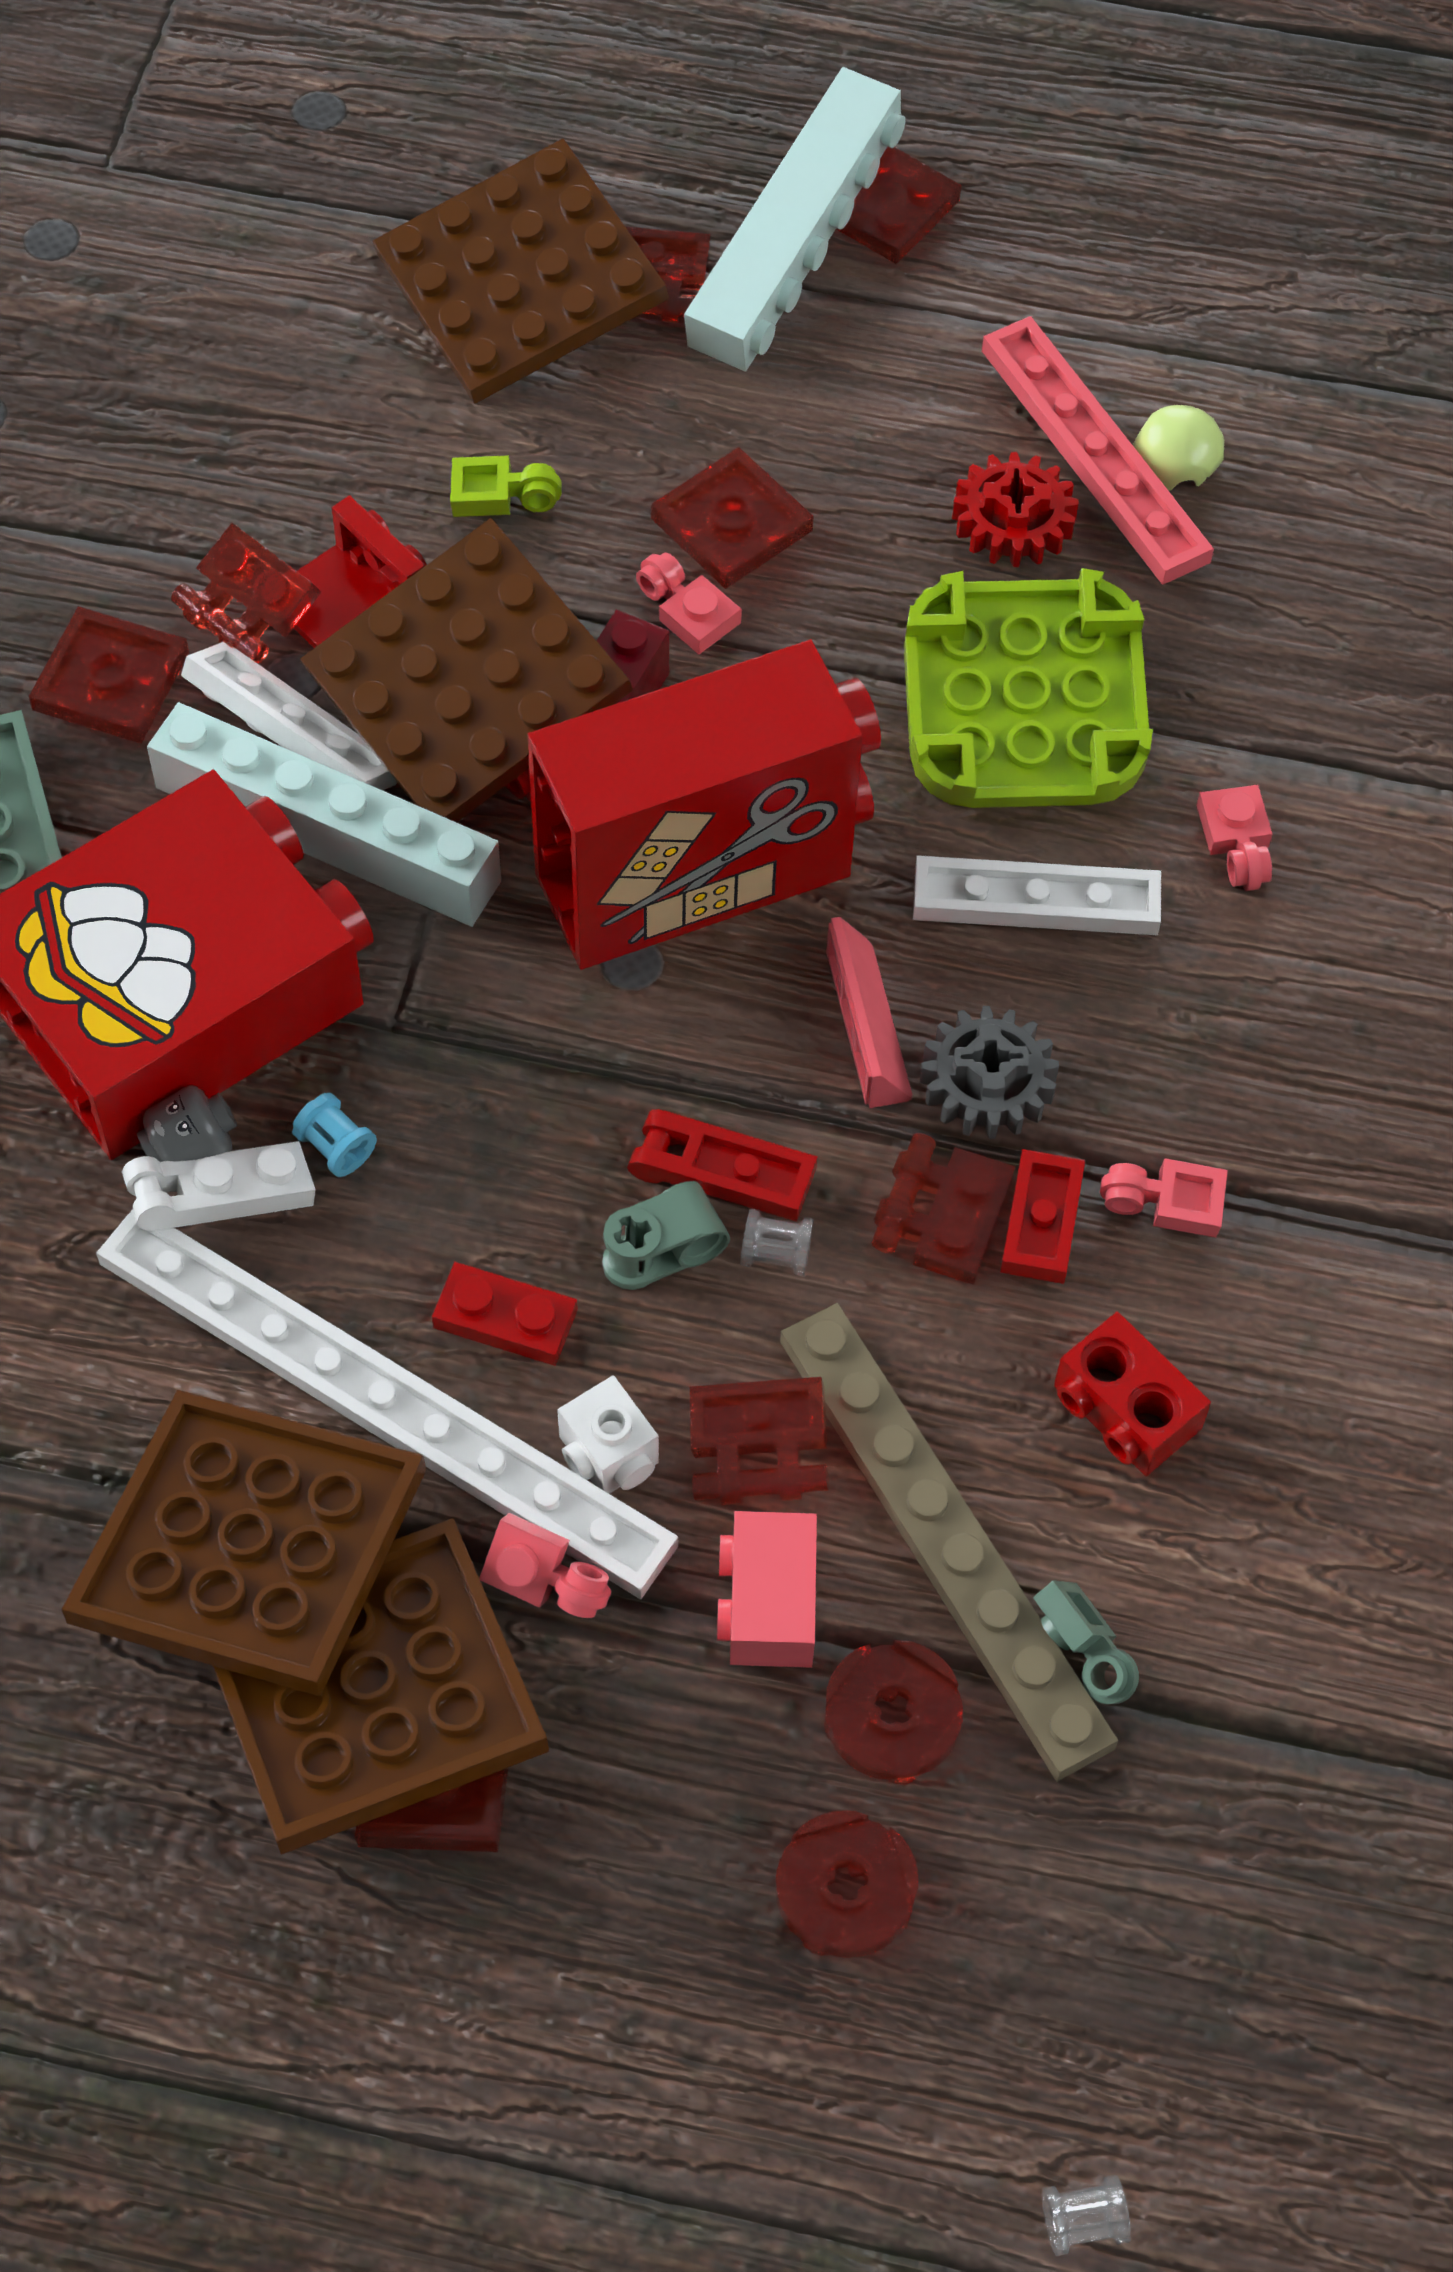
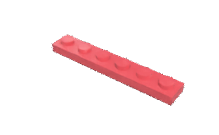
(1097, 450)

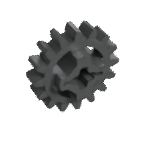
(961, 1065)

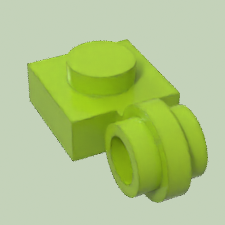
(487, 483)

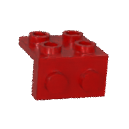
(354, 571)

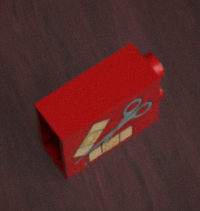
(699, 801)

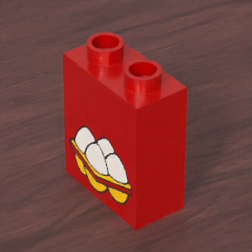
(174, 956)

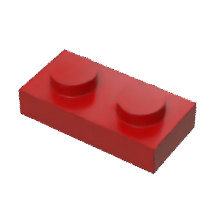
(1043, 1216)
(504, 1313)

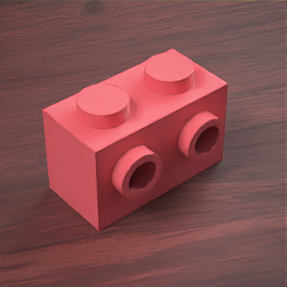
(772, 1589)

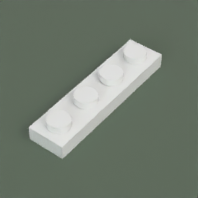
(282, 713)
(1037, 895)

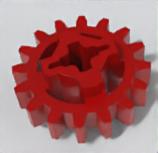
(1015, 509)

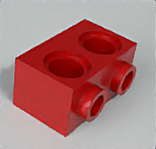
(1144, 1385)

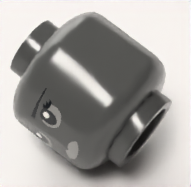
(187, 1126)

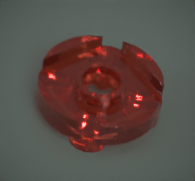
(896, 1749)
(828, 1921)

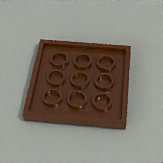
(520, 270)
(461, 670)
(246, 1542)
(408, 1711)

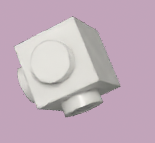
(608, 1438)

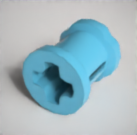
(334, 1134)

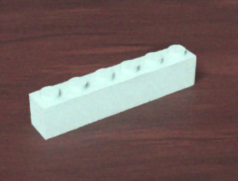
(794, 220)
(336, 814)

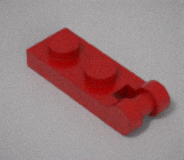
(724, 1164)

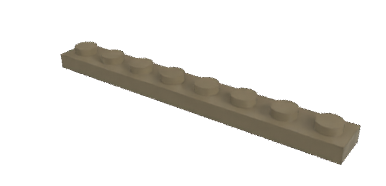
(950, 1545)

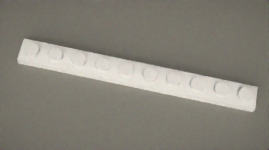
(390, 1401)

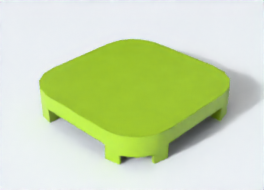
(1026, 691)

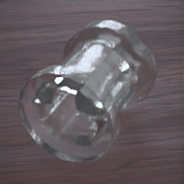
(777, 1242)
(1086, 2215)

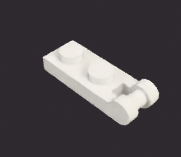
(219, 1186)

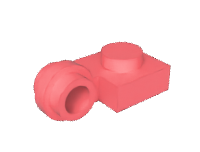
(694, 613)
(1239, 826)
(1185, 1195)
(528, 1564)

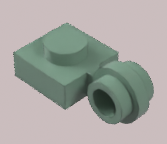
(1078, 1626)

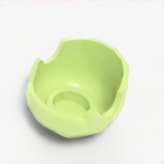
(1181, 445)

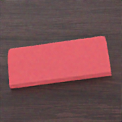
(867, 1016)

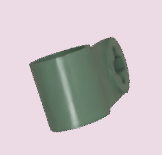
(665, 1234)

